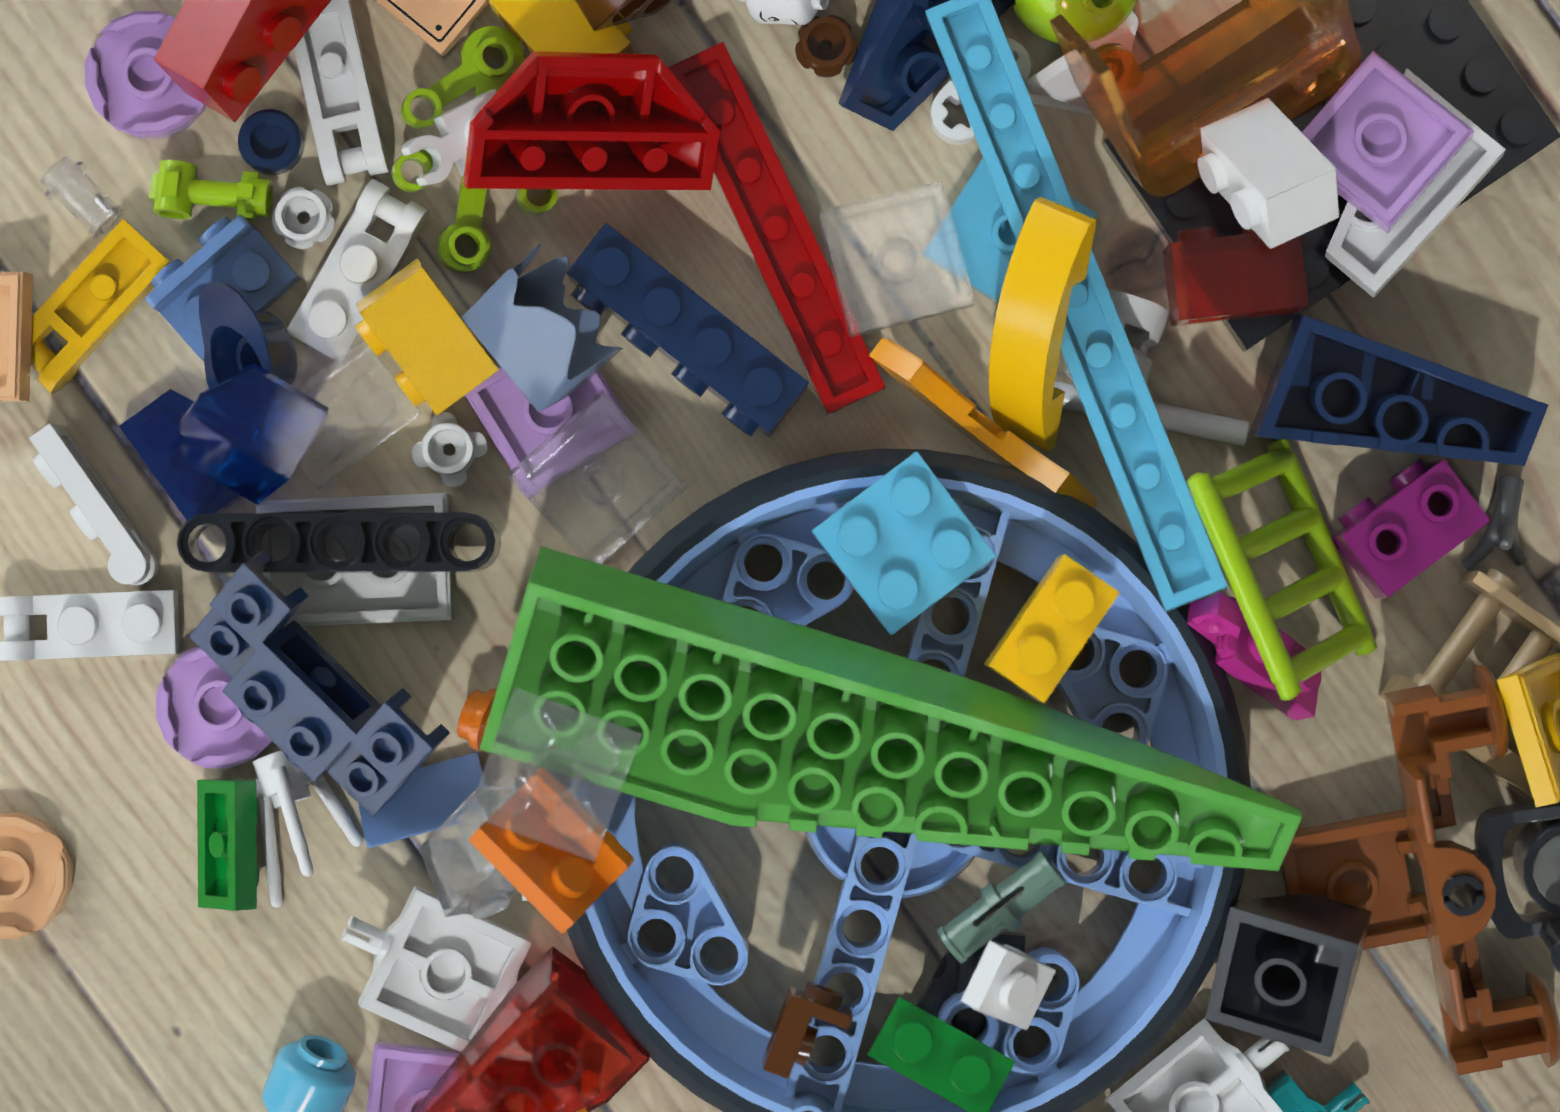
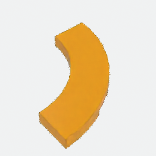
(962, 415)

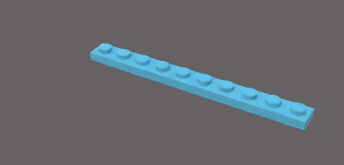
(1093, 336)

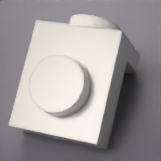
(1008, 985)

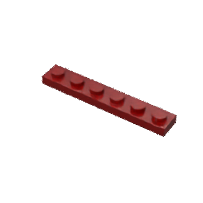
(779, 234)

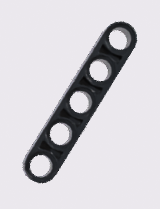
(309, 535)

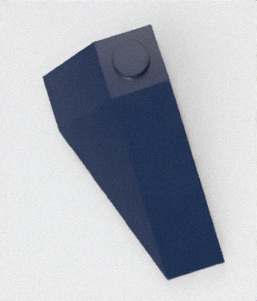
(897, 62)

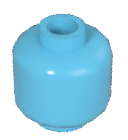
(309, 1077)

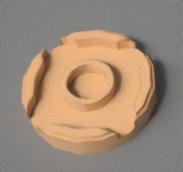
(33, 874)

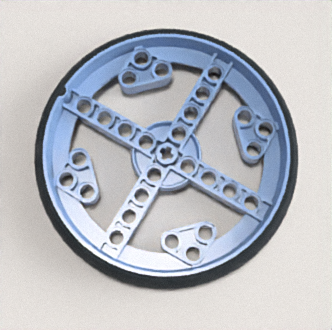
(1091, 1030)

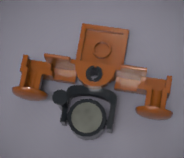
(1366, 867)

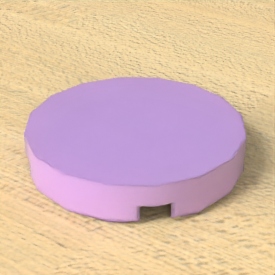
(130, 85)
(201, 718)

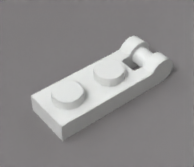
(339, 94)
(355, 269)
(96, 508)
(92, 625)

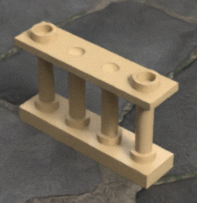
(1494, 594)

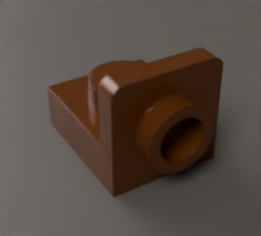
(792, 1035)

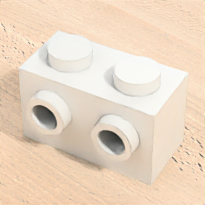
(1268, 173)

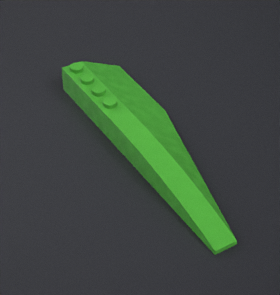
(820, 730)

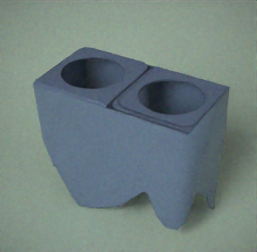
(535, 336)

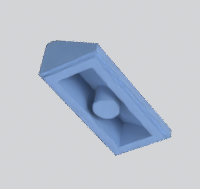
(424, 801)

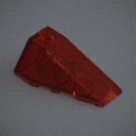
(542, 1049)

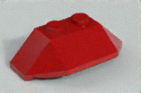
(591, 127)

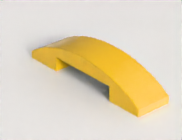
(1031, 320)

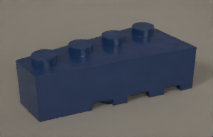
(1373, 396)

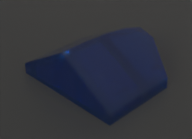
(250, 432)

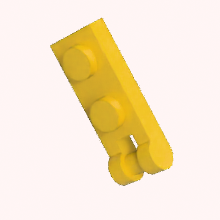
(93, 302)

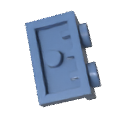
(230, 254)

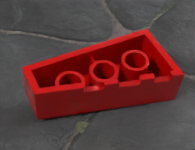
(233, 47)

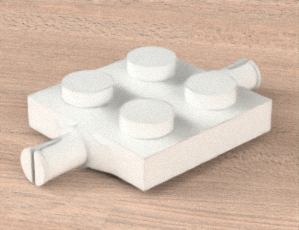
(437, 969)
(1202, 1076)

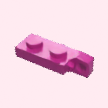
(1223, 624)

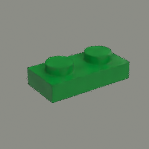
(227, 844)
(940, 1057)

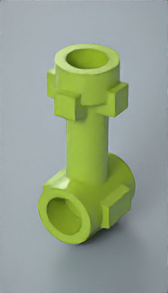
(177, 189)

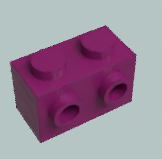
(1408, 527)

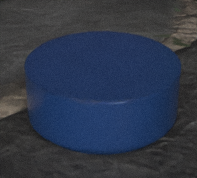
(271, 142)

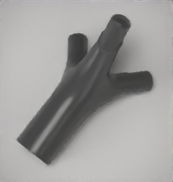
(1503, 524)

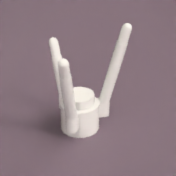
(285, 785)

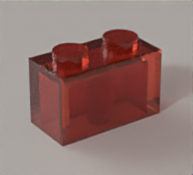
(1232, 277)

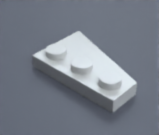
(1374, 256)

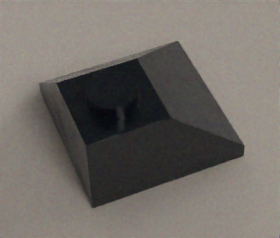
(1288, 968)

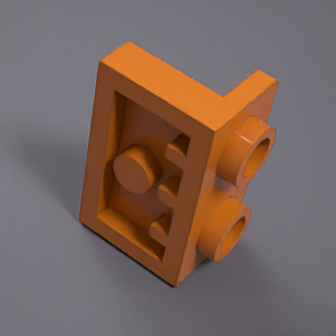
(550, 878)

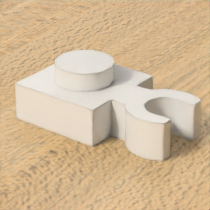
(453, 141)

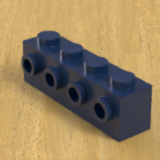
(687, 330)

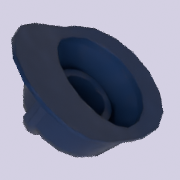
(240, 336)

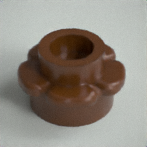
(843, 46)

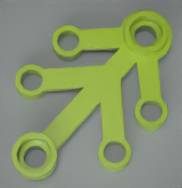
(470, 205)

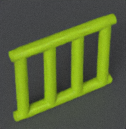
(1237, 551)

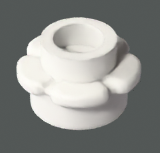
(289, 208)

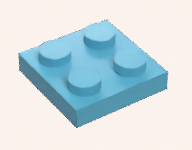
(903, 543)

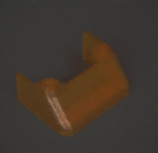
(1247, 54)

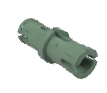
(966, 935)

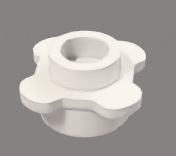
(447, 431)

